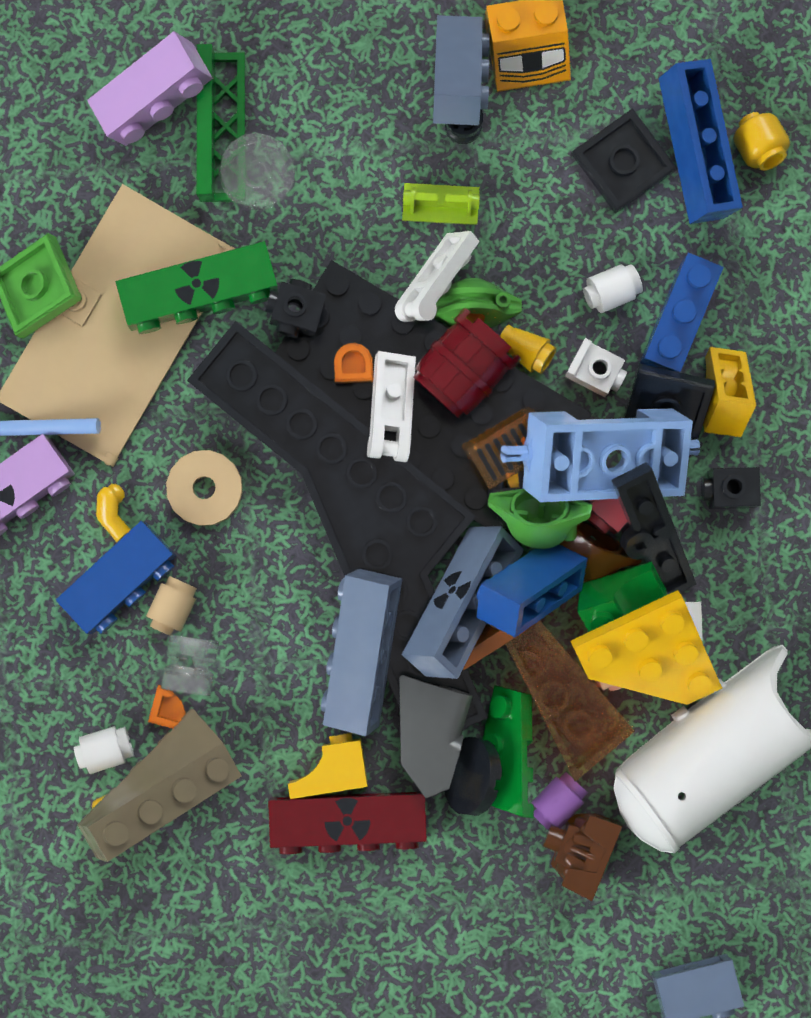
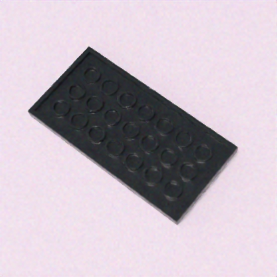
(366, 315)

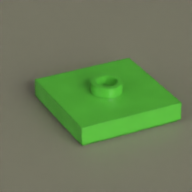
(37, 286)

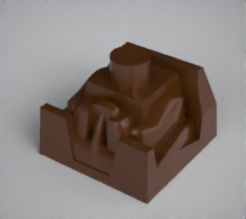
(583, 850)

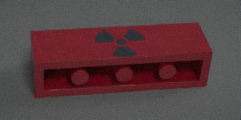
(347, 820)

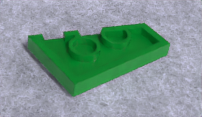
(511, 732)

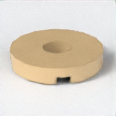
(227, 488)

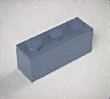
(460, 70)

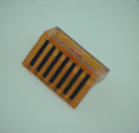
(486, 448)

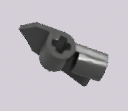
(431, 732)

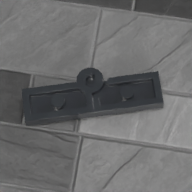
(651, 528)

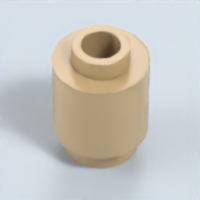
(171, 606)

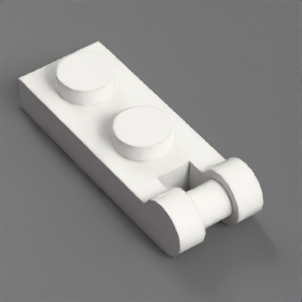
(435, 277)
(392, 405)

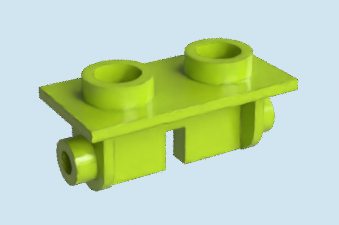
(440, 204)

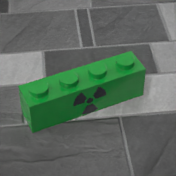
(197, 287)

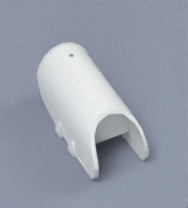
(712, 755)

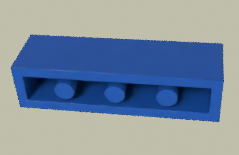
(700, 141)

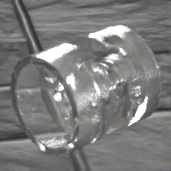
(189, 679)

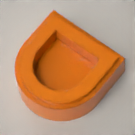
(353, 364)

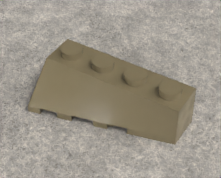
(167, 783)

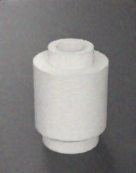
(612, 288)
(103, 749)

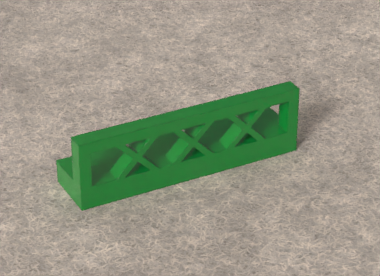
(206, 120)

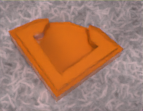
(166, 708)

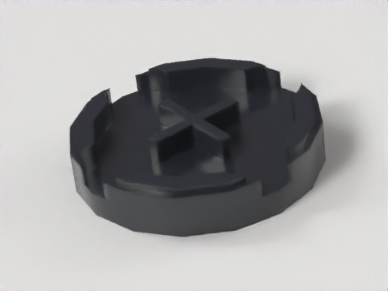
(474, 777)

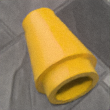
(533, 349)

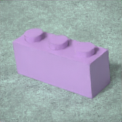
(150, 89)

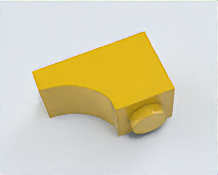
(733, 392)
(338, 770)

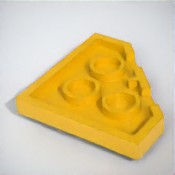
(651, 653)

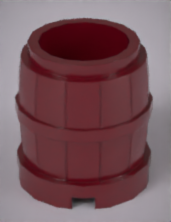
(465, 364)

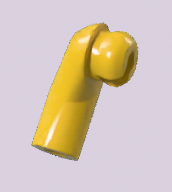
(107, 511)

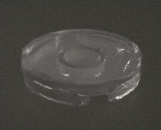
(256, 171)

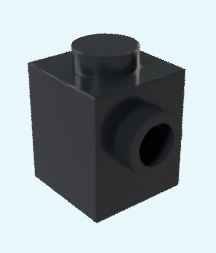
(732, 488)

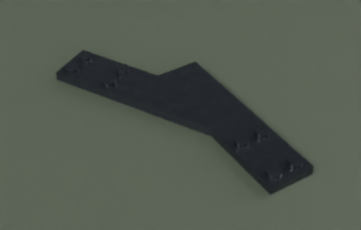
(373, 509)

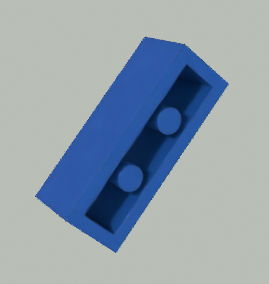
(682, 313)
(117, 579)
(530, 588)

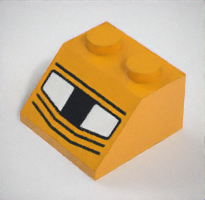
(528, 43)

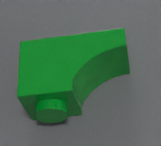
(619, 594)

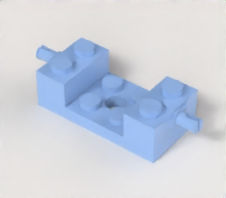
(569, 456)

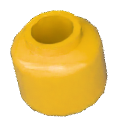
(761, 141)

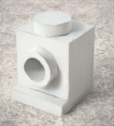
(582, 370)

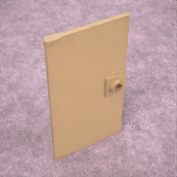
(88, 356)

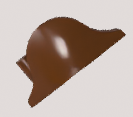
(603, 554)

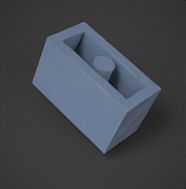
(699, 989)

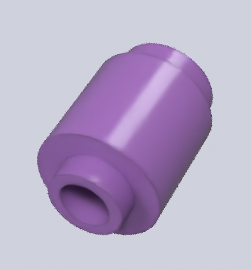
(558, 801)

